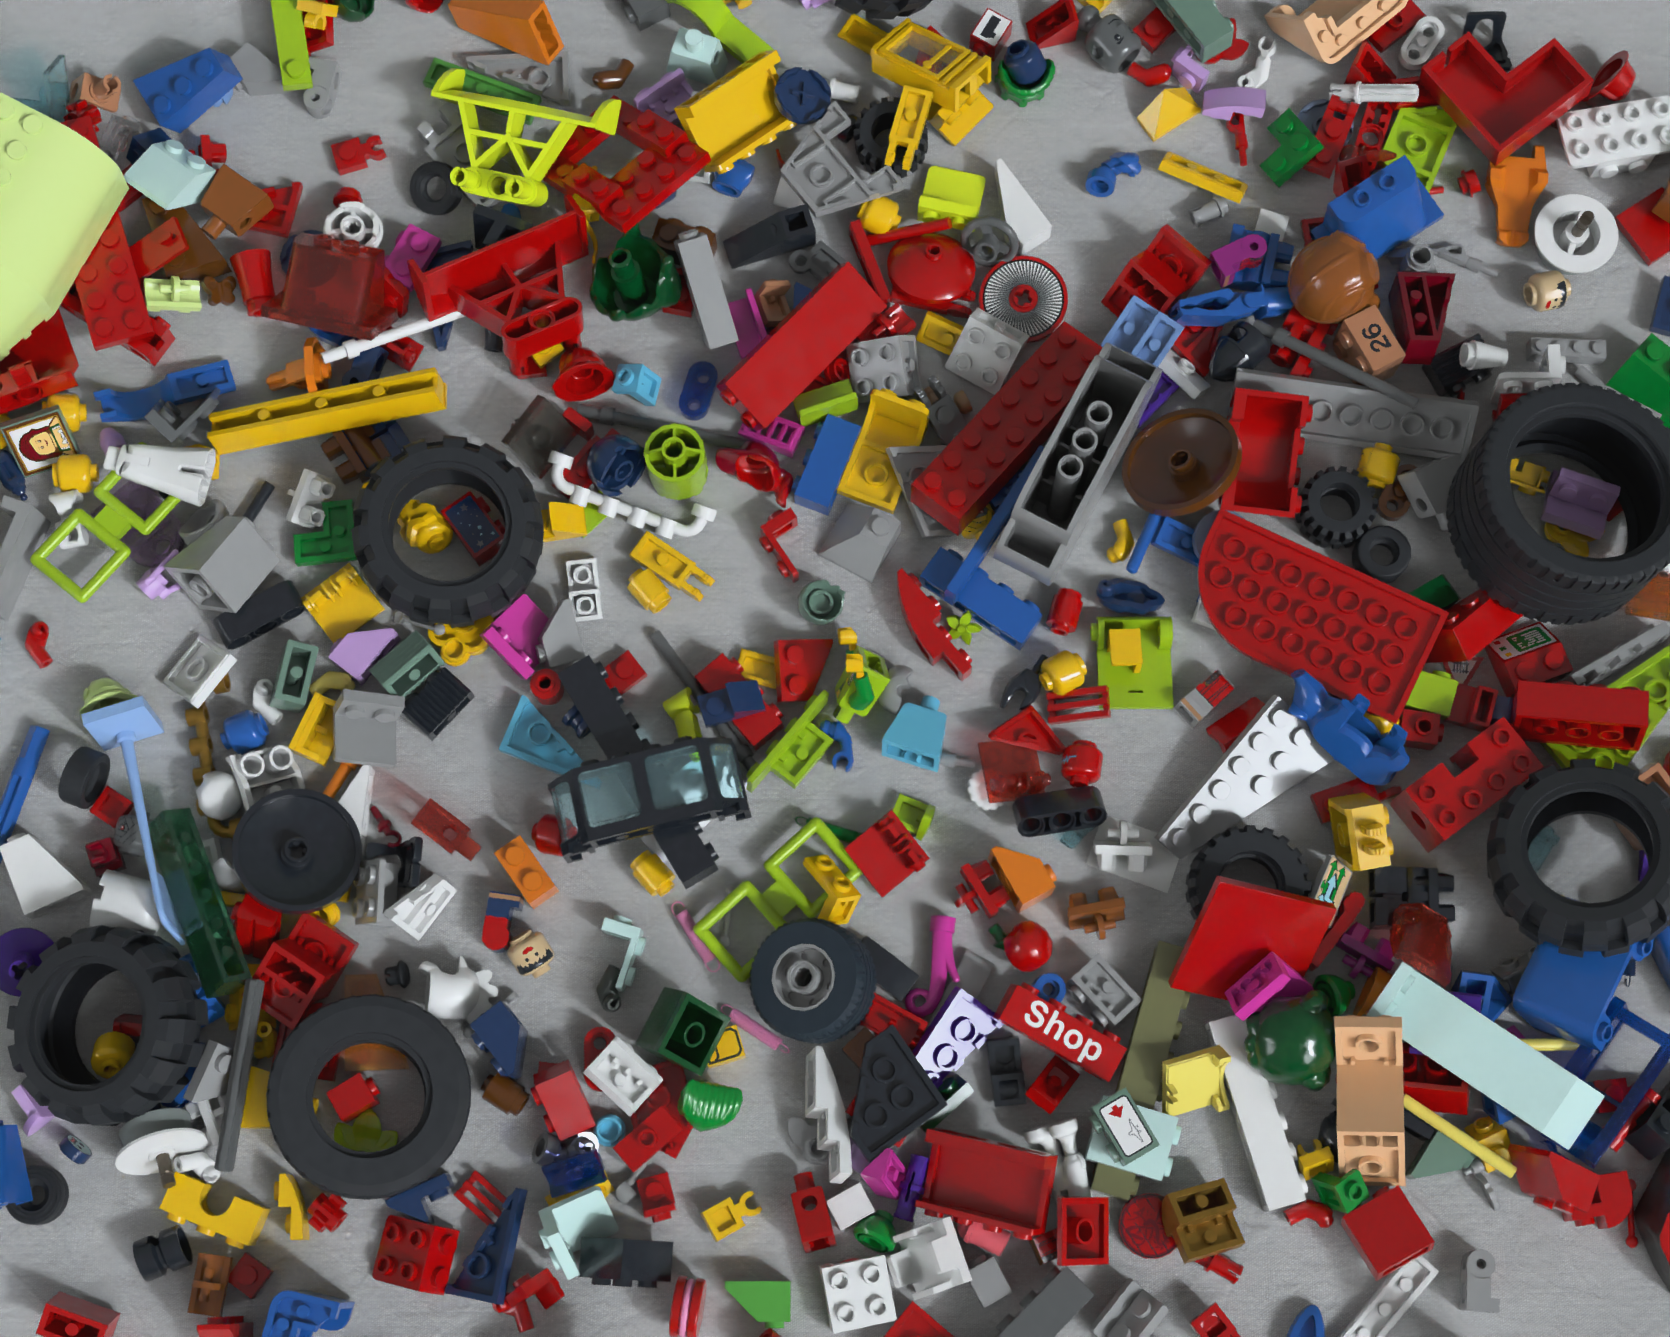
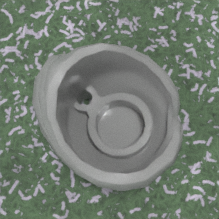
(203, 520)

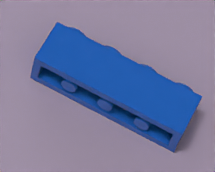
(988, 602)

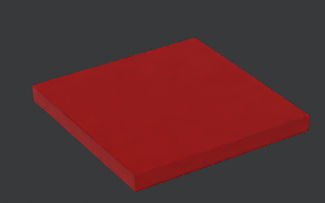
(1241, 928)

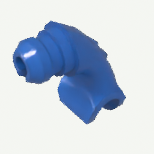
(839, 733)

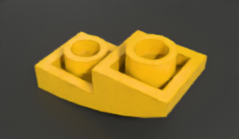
(290, 1196)

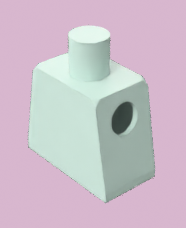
(698, 56)

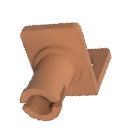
(96, 91)

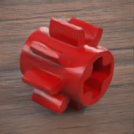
(83, 109)
(327, 1212)

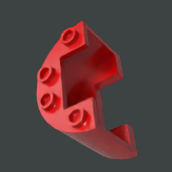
(1270, 443)

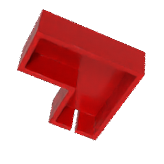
(1500, 107)

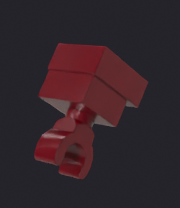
(104, 856)

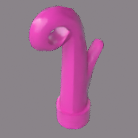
(941, 963)

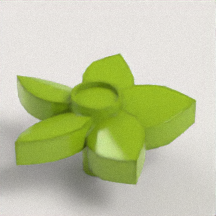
(962, 627)

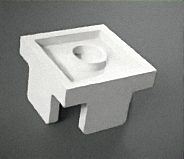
(929, 1259)

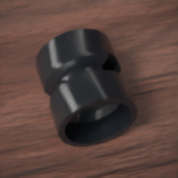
(158, 1254)

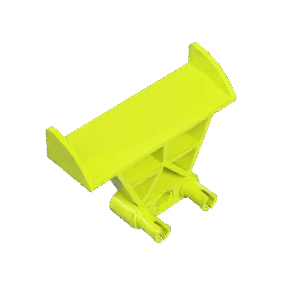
(518, 189)

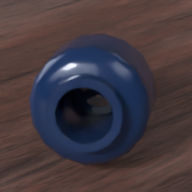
(1025, 62)

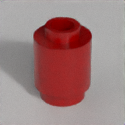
(1064, 611)
(549, 695)

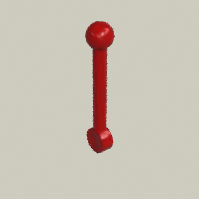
(1631, 1240)

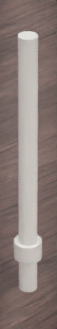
(353, 348)

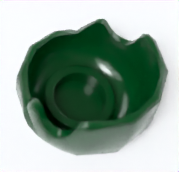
(354, 9)

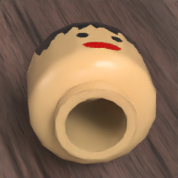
(1546, 291)
(530, 953)

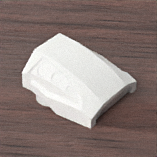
(265, 772)

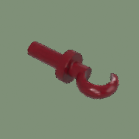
(384, 826)

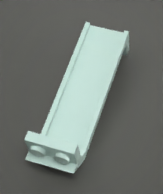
(1488, 1056)

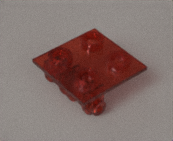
(1011, 771)

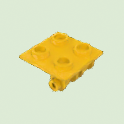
(342, 603)

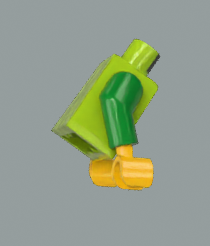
(861, 679)

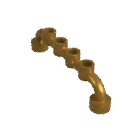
(203, 747)

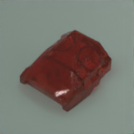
(1422, 940)

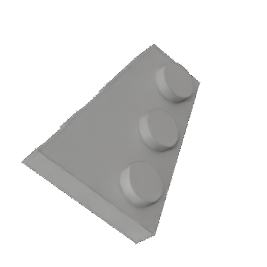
(908, 465)

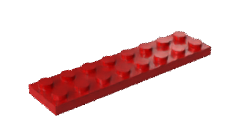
(109, 279)

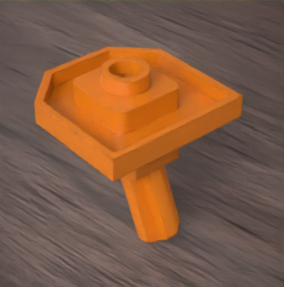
(305, 372)

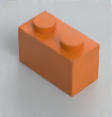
(526, 872)

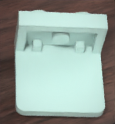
(570, 1220)

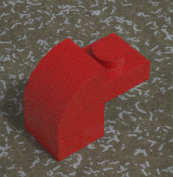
(1610, 1202)

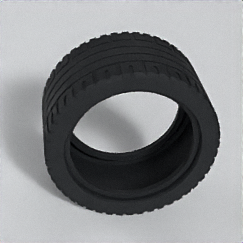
(1510, 557)

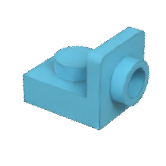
(638, 382)

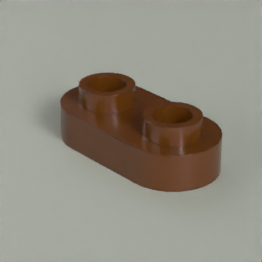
(1394, 494)

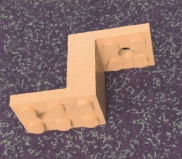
(1370, 1098)

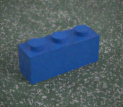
(825, 464)

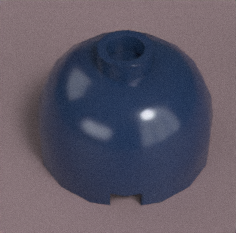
(615, 463)

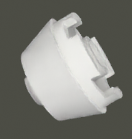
(356, 223)

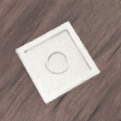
(199, 671)

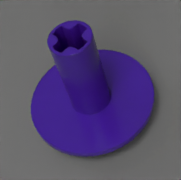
(18, 947)

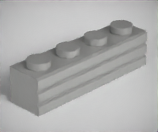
(1575, 350)

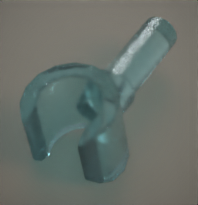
(1073, 838)

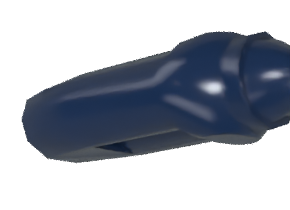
(11, 476)

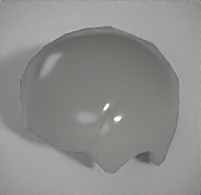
(891, 697)

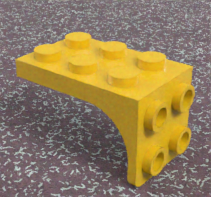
(887, 424)

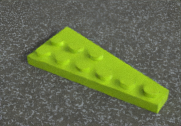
(1649, 676)

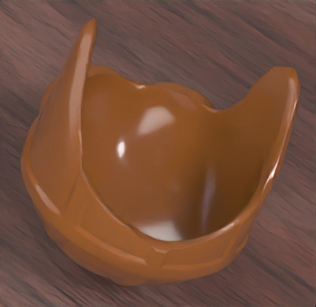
(1333, 278)

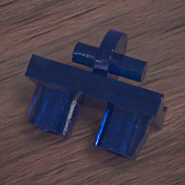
(574, 1173)

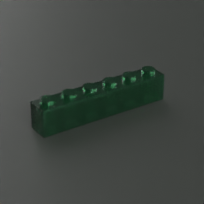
(198, 903)

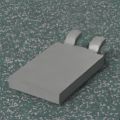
(452, 149)

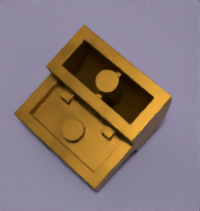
(1202, 1220)

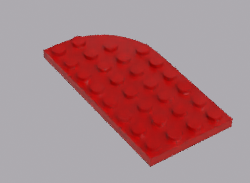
(1315, 615)

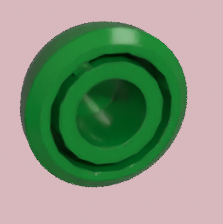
(1338, 990)
(876, 1232)

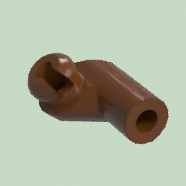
(613, 78)

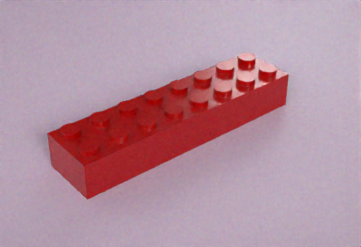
(1004, 431)

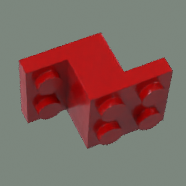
(1159, 274)
(303, 968)

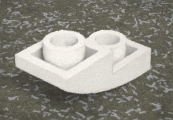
(584, 589)

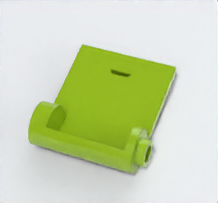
(1156, 670)

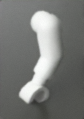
(1261, 71)

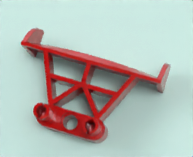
(511, 275)

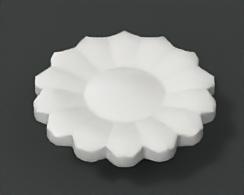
(978, 792)

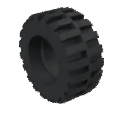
(1248, 844)

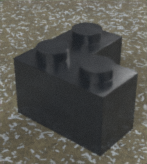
(625, 1261)

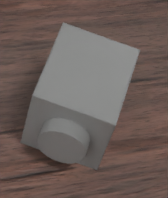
(987, 1280)

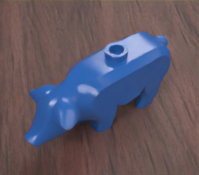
(1346, 733)

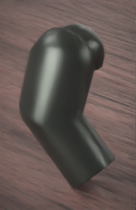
(606, 990)

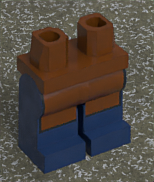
(364, 448)

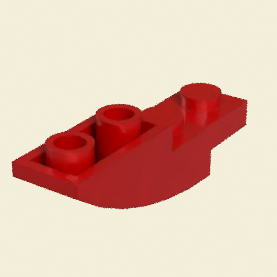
(921, 617)

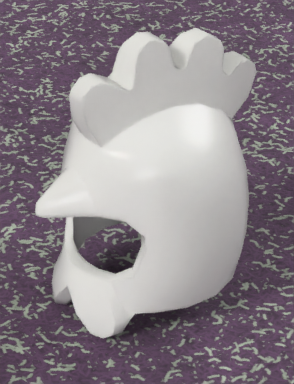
(458, 994)

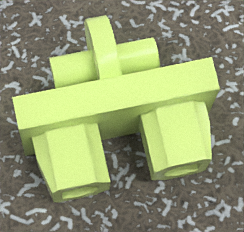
(172, 294)

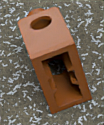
(233, 204)

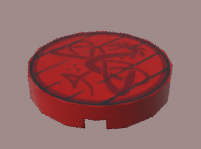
(1143, 1227)

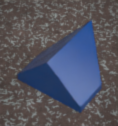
(1494, 996)

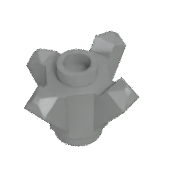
(1414, 259)

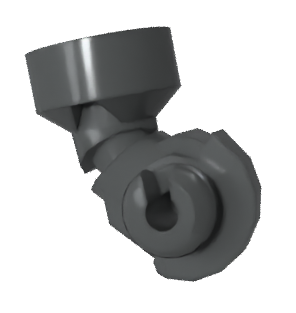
(549, 1150)

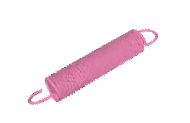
(688, 923)
(755, 1029)

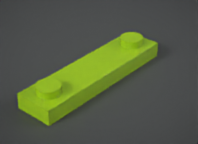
(291, 45)

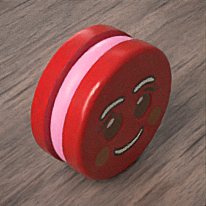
(687, 1307)

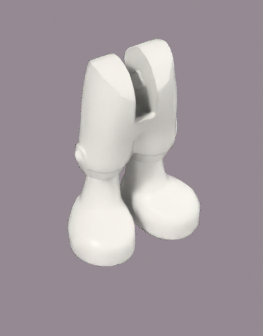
(1070, 1171)

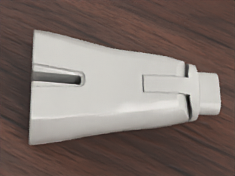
(172, 470)

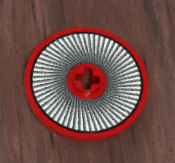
(1029, 276)

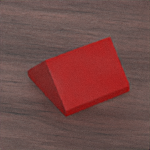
(1082, 1230)

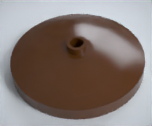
(1182, 462)

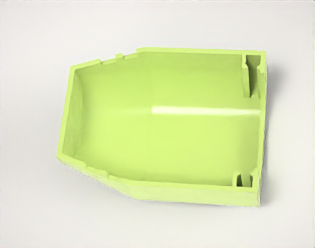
(52, 213)

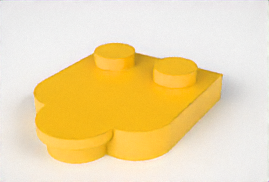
(461, 642)

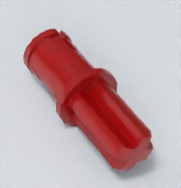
(1220, 1264)

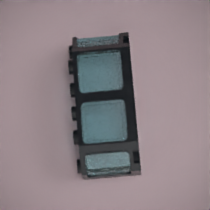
(647, 793)

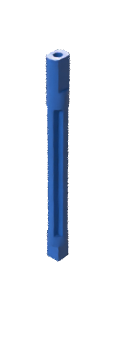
(20, 780)

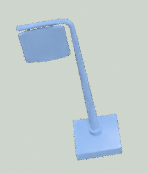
(122, 726)

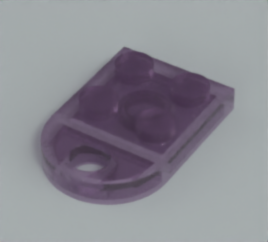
(143, 547)

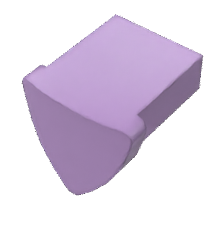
(37, 1115)

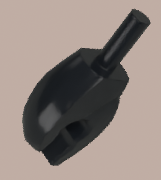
(1026, 681)

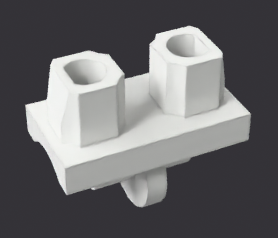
(308, 499)
(1108, 849)
(212, 1114)

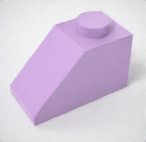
(362, 650)

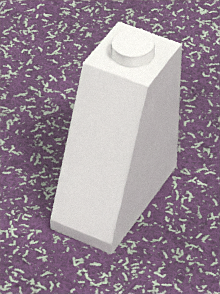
(40, 876)

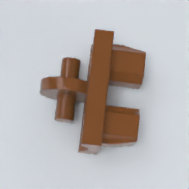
(1098, 915)
(210, 1285)

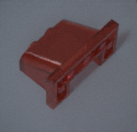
(333, 288)

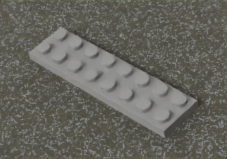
(1363, 416)

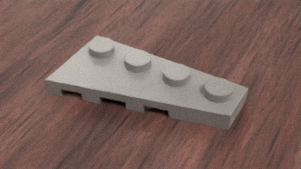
(1621, 655)

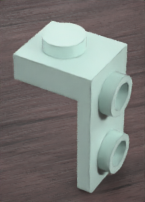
(622, 928)

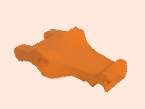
(1514, 190)

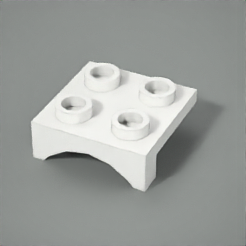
(857, 1293)

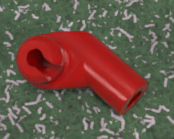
(1310, 1209)
(520, 1313)

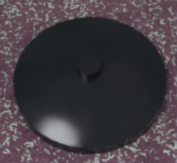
(296, 851)

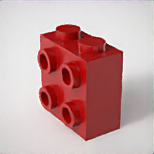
(1387, 1232)

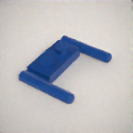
(1166, 535)

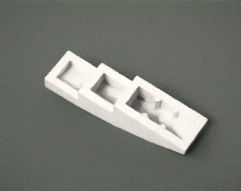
(826, 1105)

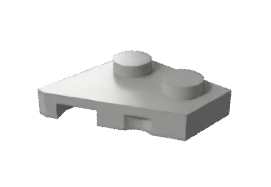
(212, 1073)

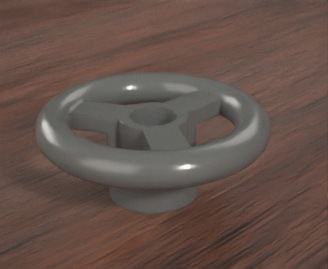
(988, 247)

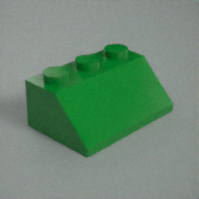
(1647, 377)

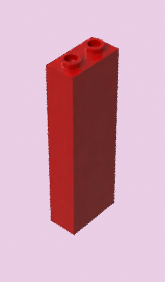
(800, 346)

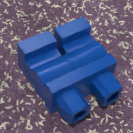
(1250, 278)

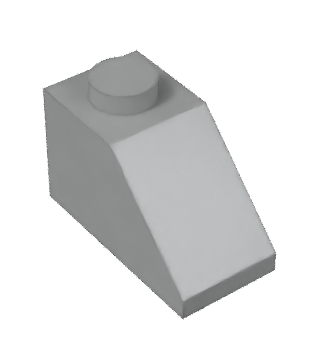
(258, 72)
(560, 638)

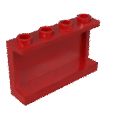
(988, 1183)

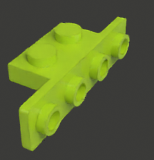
(797, 750)

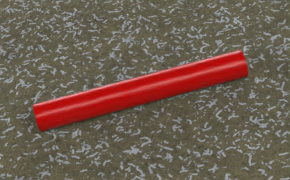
(910, 231)

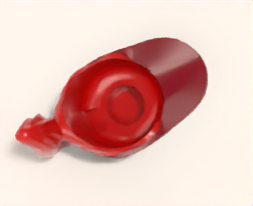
(758, 467)

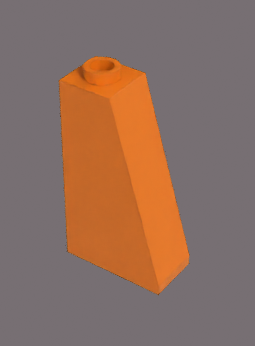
(513, 24)

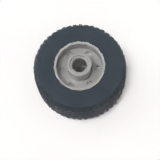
(812, 980)

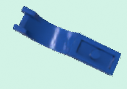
(176, 387)

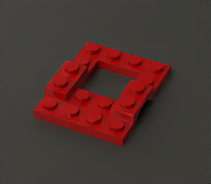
(644, 182)

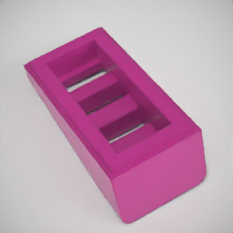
(788, 449)

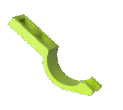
(720, 22)

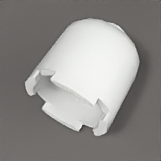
(125, 903)

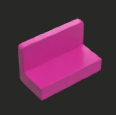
(747, 323)

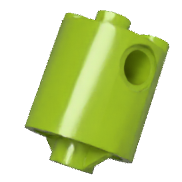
(676, 461)

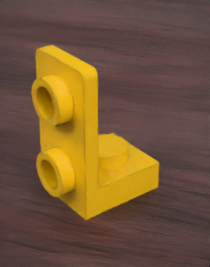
(841, 892)

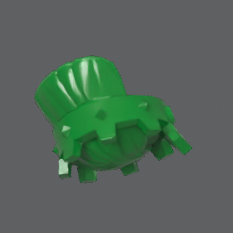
(1023, 92)

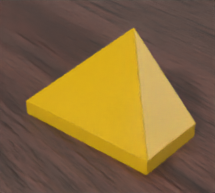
(1167, 112)

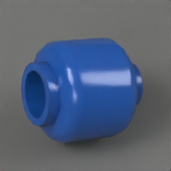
(244, 732)

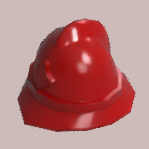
(582, 375)

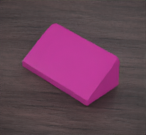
(885, 1175)

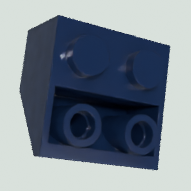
(504, 1037)

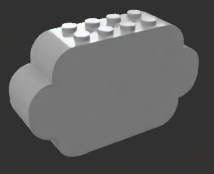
(1077, 463)

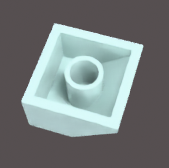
(171, 175)

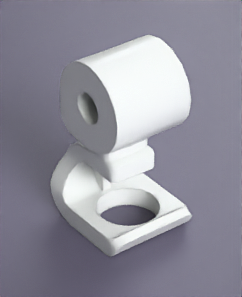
(64, 505)

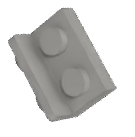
(1103, 992)
(1129, 1313)

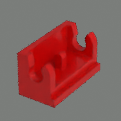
(885, 1013)

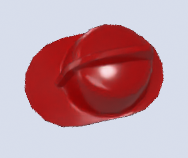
(1613, 78)

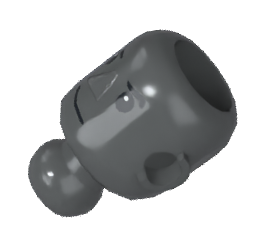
(1108, 39)

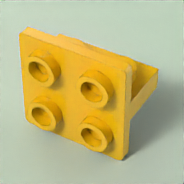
(957, 125)

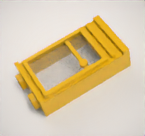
(929, 62)

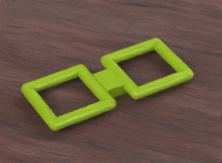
(109, 527)
(775, 899)

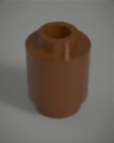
(504, 1094)

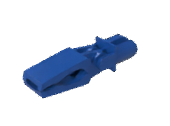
(1231, 306)

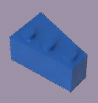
(188, 87)

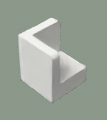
(850, 1206)

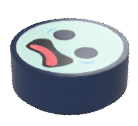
(75, 1149)

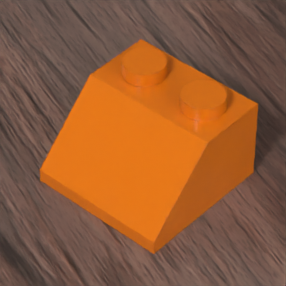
(1022, 877)

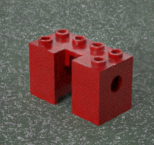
(1442, 804)

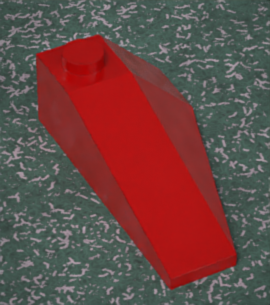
(1433, 1084)

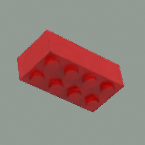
(1580, 714)

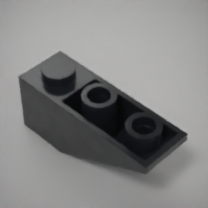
(772, 237)
(1653, 1128)

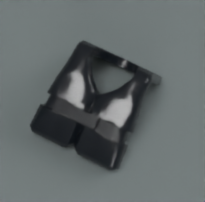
(1496, 47)
(409, 853)

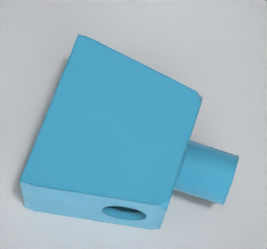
(917, 734)

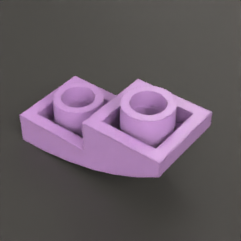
(1222, 102)

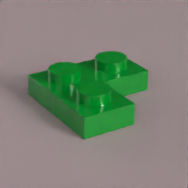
(1296, 148)
(333, 543)

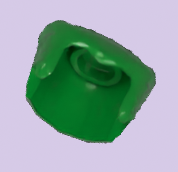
(709, 1104)

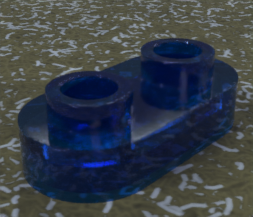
(698, 392)

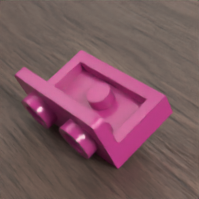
(411, 244)

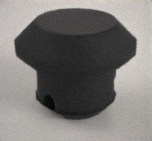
(398, 975)

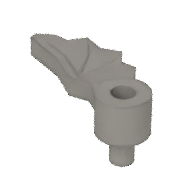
(1476, 1168)

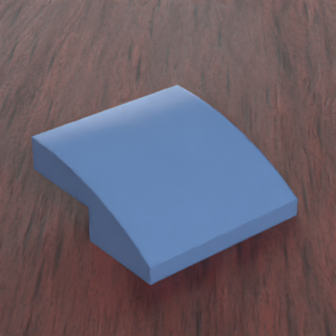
(1144, 332)

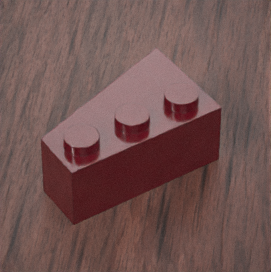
(1419, 312)

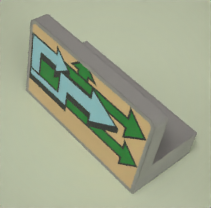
(1331, 882)

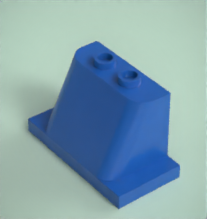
(1382, 209)

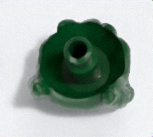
(634, 279)
(1293, 1040)

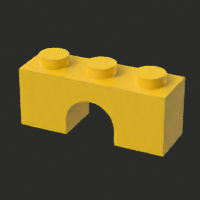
(188, 1201)

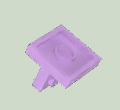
(1578, 502)

